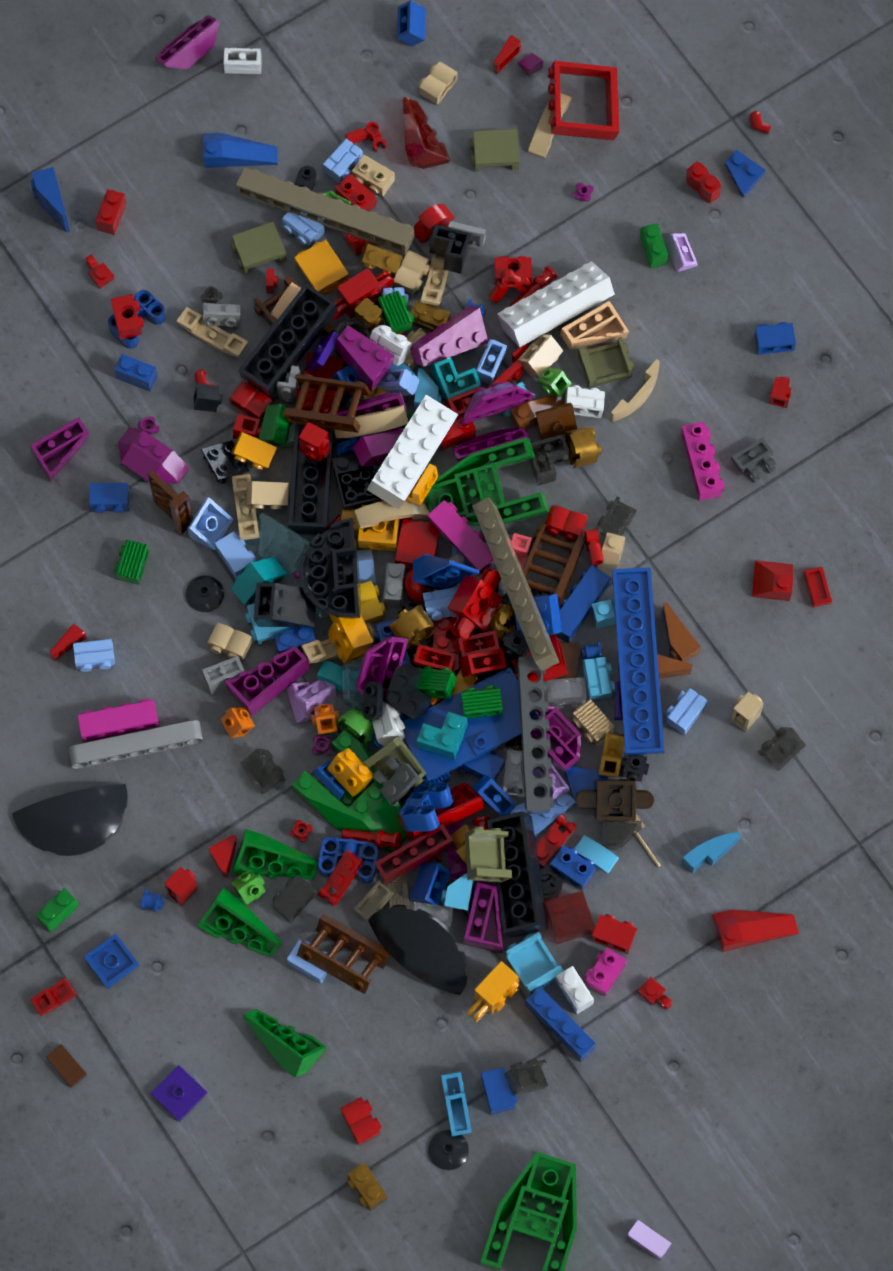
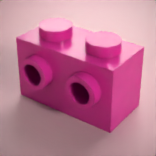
(605, 972)

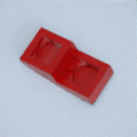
(53, 997)

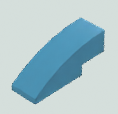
(710, 851)
(456, 1103)

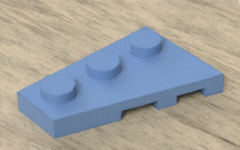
(542, 821)

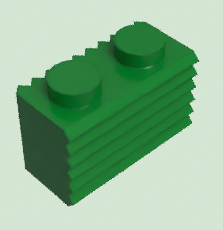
(654, 245)
(395, 312)
(274, 426)
(132, 561)
(437, 682)
(482, 702)
(57, 910)

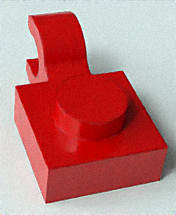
(99, 273)
(653, 992)

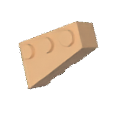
(594, 328)

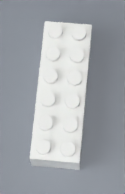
(555, 304)
(412, 452)

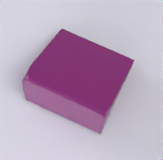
(531, 64)

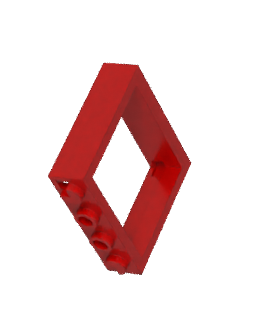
(579, 129)

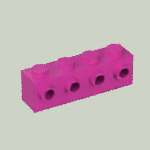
(701, 460)
(461, 536)
(118, 720)

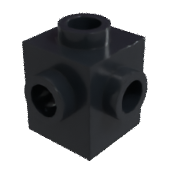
(515, 645)
(635, 772)

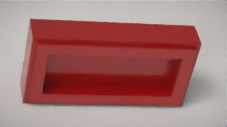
(817, 587)

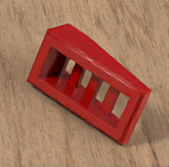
(509, 51)
(72, 635)

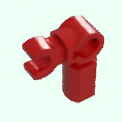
(371, 131)
(508, 279)
(593, 546)

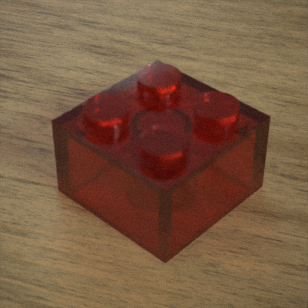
(569, 917)

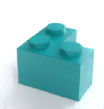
(450, 382)
(257, 572)
(445, 740)

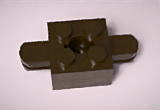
(614, 799)

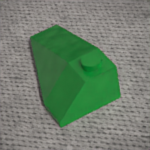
(272, 858)
(236, 922)
(289, 1048)

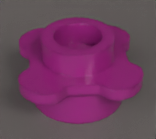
(583, 196)
(150, 421)
(322, 740)

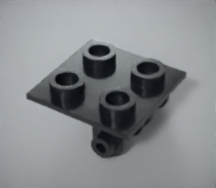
(223, 462)

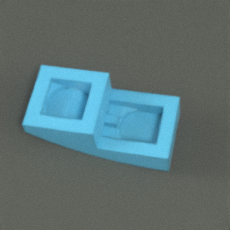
(597, 853)

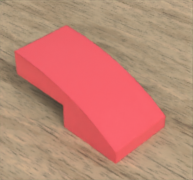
(521, 547)

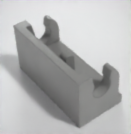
(218, 673)

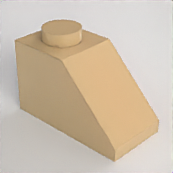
(612, 553)

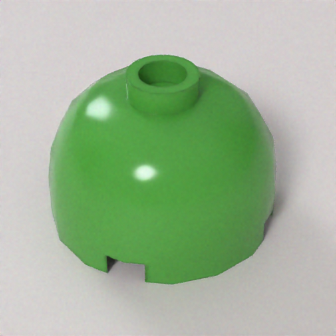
(357, 725)

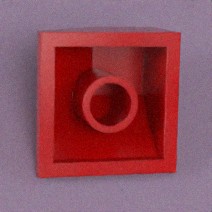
(772, 580)

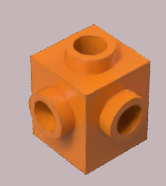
(325, 718)
(237, 722)

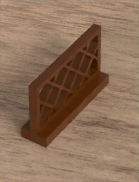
(174, 505)

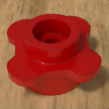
(296, 830)

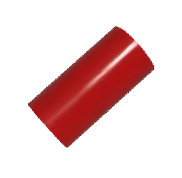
(465, 803)

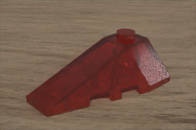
(420, 140)

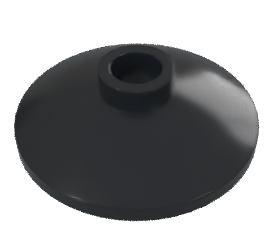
(208, 601)
(448, 1160)

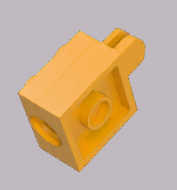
(380, 537)
(349, 637)
(494, 991)

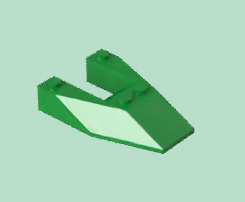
(478, 479)
(361, 812)
(540, 1206)

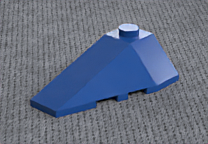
(234, 151)

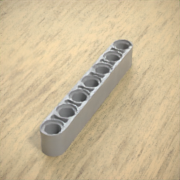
(135, 744)

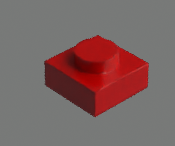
(271, 281)

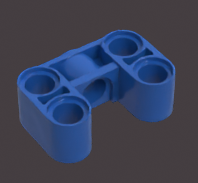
(146, 310)
(419, 809)
(355, 847)

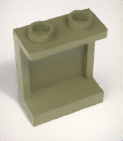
(495, 148)
(258, 246)
(606, 363)
(395, 749)
(486, 855)

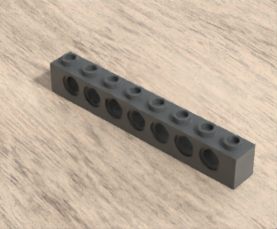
(534, 804)

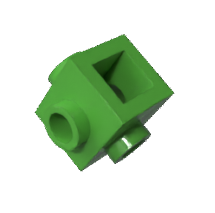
(554, 382)
(249, 886)

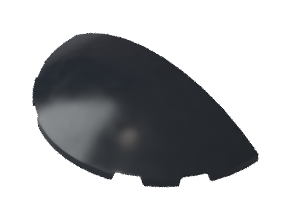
(331, 571)
(74, 820)
(421, 946)

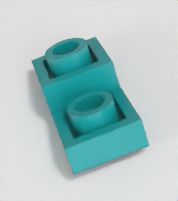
(332, 674)

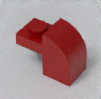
(433, 216)

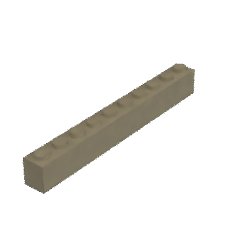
(325, 210)
(515, 584)

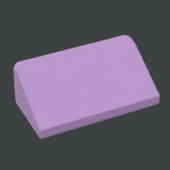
(680, 252)
(315, 694)
(299, 713)
(559, 786)
(648, 1240)

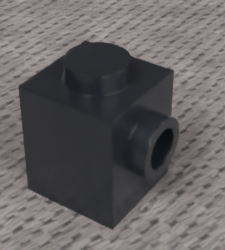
(207, 397)

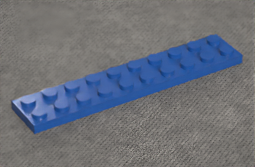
(638, 661)

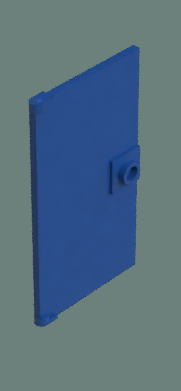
(481, 734)

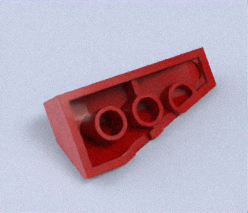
(747, 928)

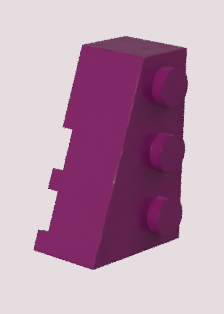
(364, 356)
(59, 447)
(375, 448)
(484, 920)

